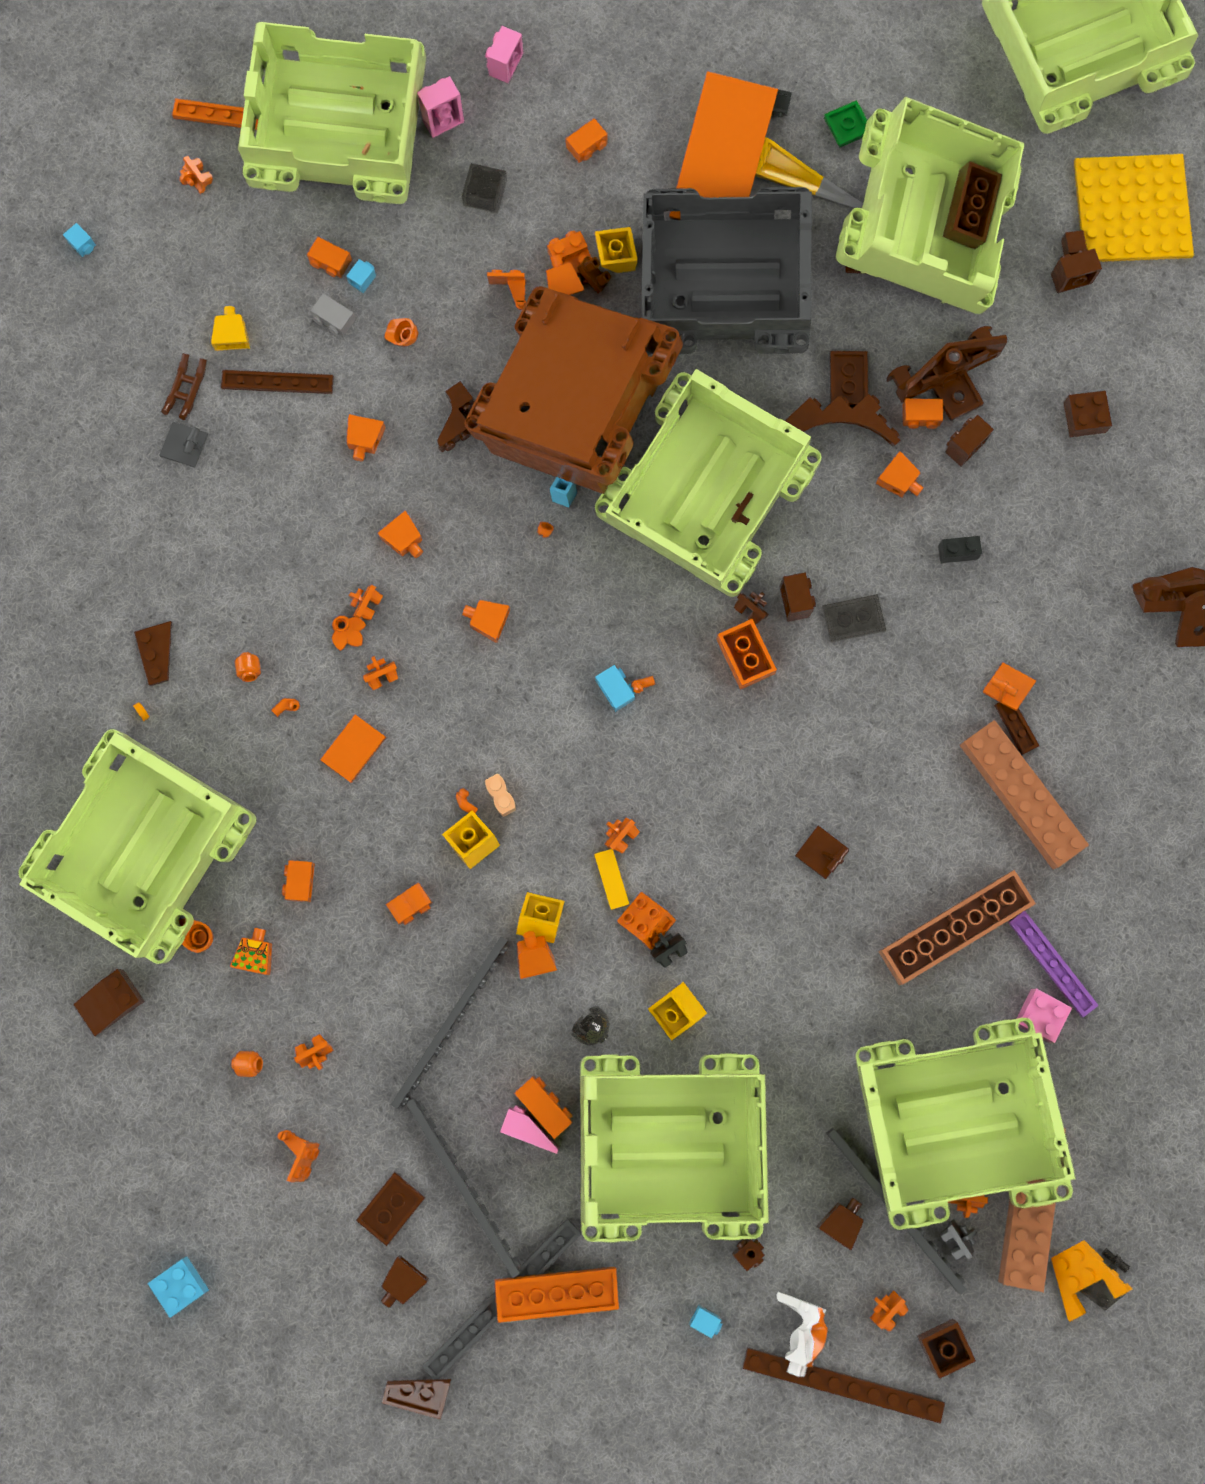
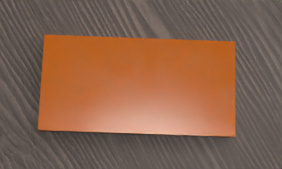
(726, 137)

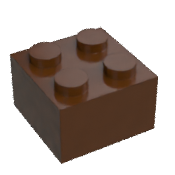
(1076, 270)
(1087, 413)
(968, 440)
(797, 597)
(946, 1348)

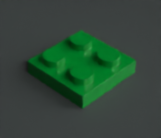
(846, 123)

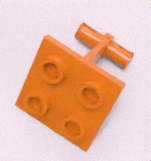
(516, 282)
(1009, 686)
(305, 1152)

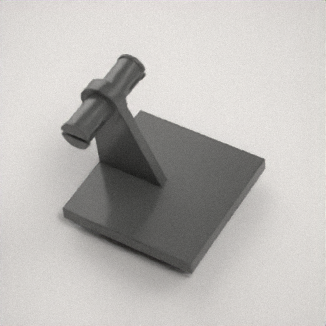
(183, 444)

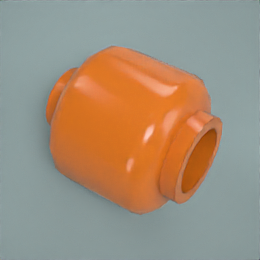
(247, 667)
(247, 1064)

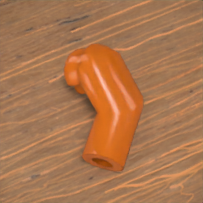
(639, 684)
(286, 704)
(463, 803)

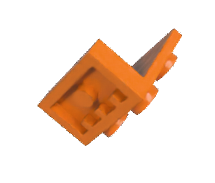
(646, 920)

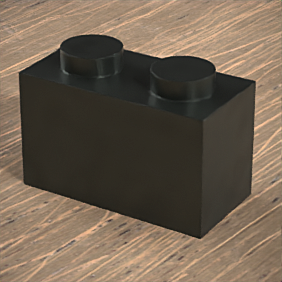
(960, 549)

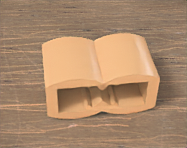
(498, 791)

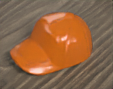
(401, 332)
(198, 938)

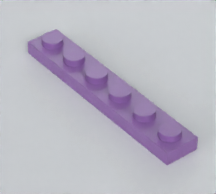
(1053, 964)

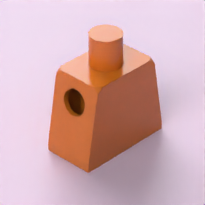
(563, 277)
(363, 435)
(900, 477)
(402, 536)
(487, 618)
(534, 956)

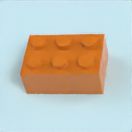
(746, 654)
(544, 1106)

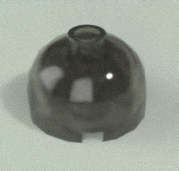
(592, 1028)

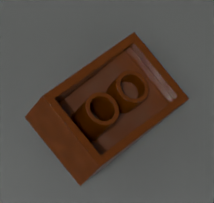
(108, 1001)

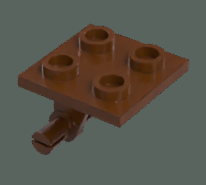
(822, 852)

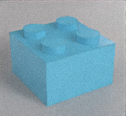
(178, 1286)

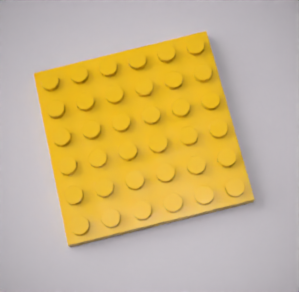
(1134, 207)

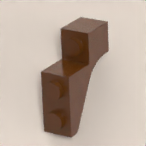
(455, 428)

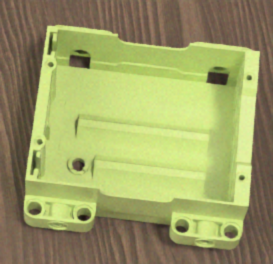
(699, 474)
(133, 836)
(952, 1134)

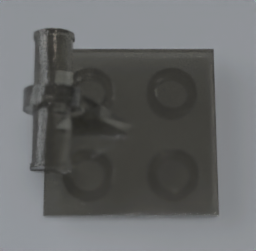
(1099, 1292)

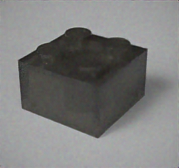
(484, 188)

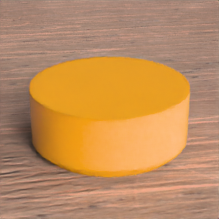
(141, 711)

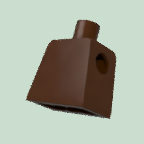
(843, 1223)
(402, 1282)

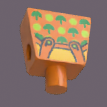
(254, 954)

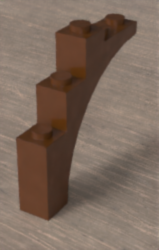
(839, 411)

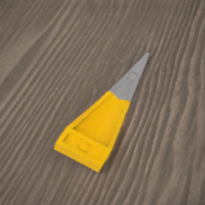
(785, 169)

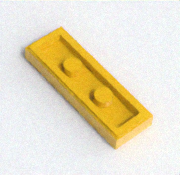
(611, 879)

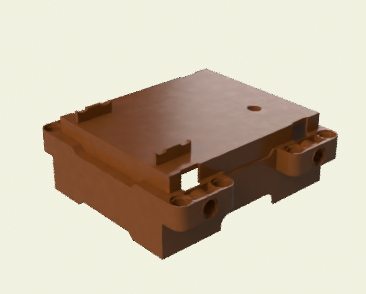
(583, 380)

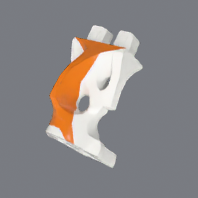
(807, 1339)

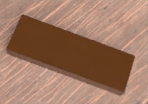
(1017, 728)

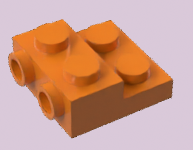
(572, 249)

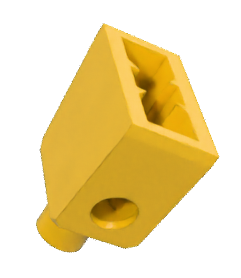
(229, 331)

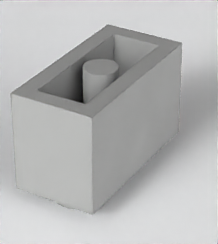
(332, 315)

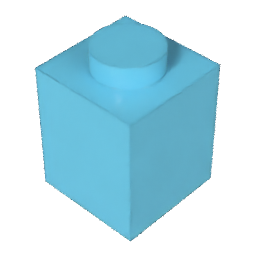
(79, 240)
(361, 275)
(563, 492)
(706, 1322)

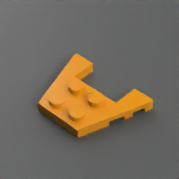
(1080, 1268)

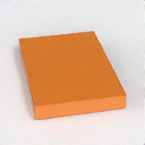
(353, 748)

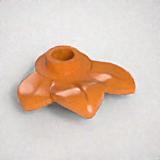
(349, 634)

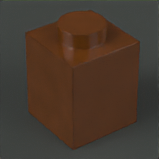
(1073, 242)

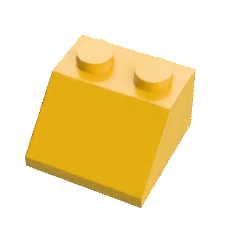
(616, 249)
(471, 839)
(541, 916)
(677, 1011)

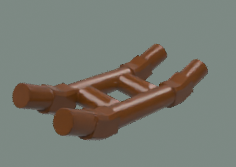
(181, 376)

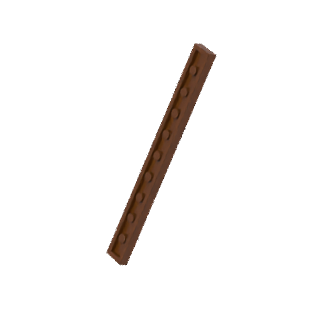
(846, 1386)

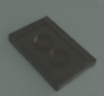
(854, 618)

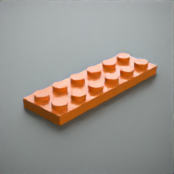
(556, 1294)

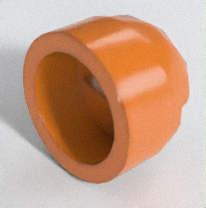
(545, 529)

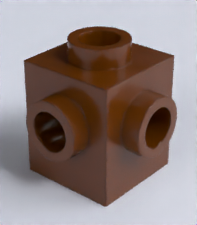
(752, 1260)

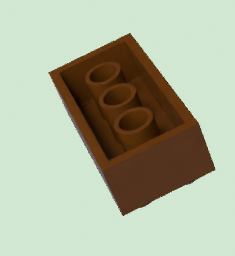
(972, 205)

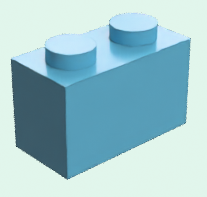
(615, 688)

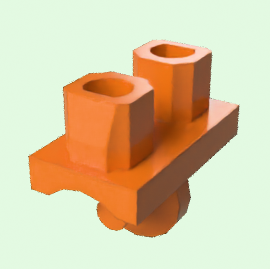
(191, 174)
(370, 595)
(372, 677)
(618, 832)
(315, 1055)
(970, 1204)
(887, 1309)

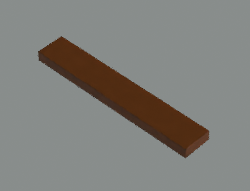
(277, 382)

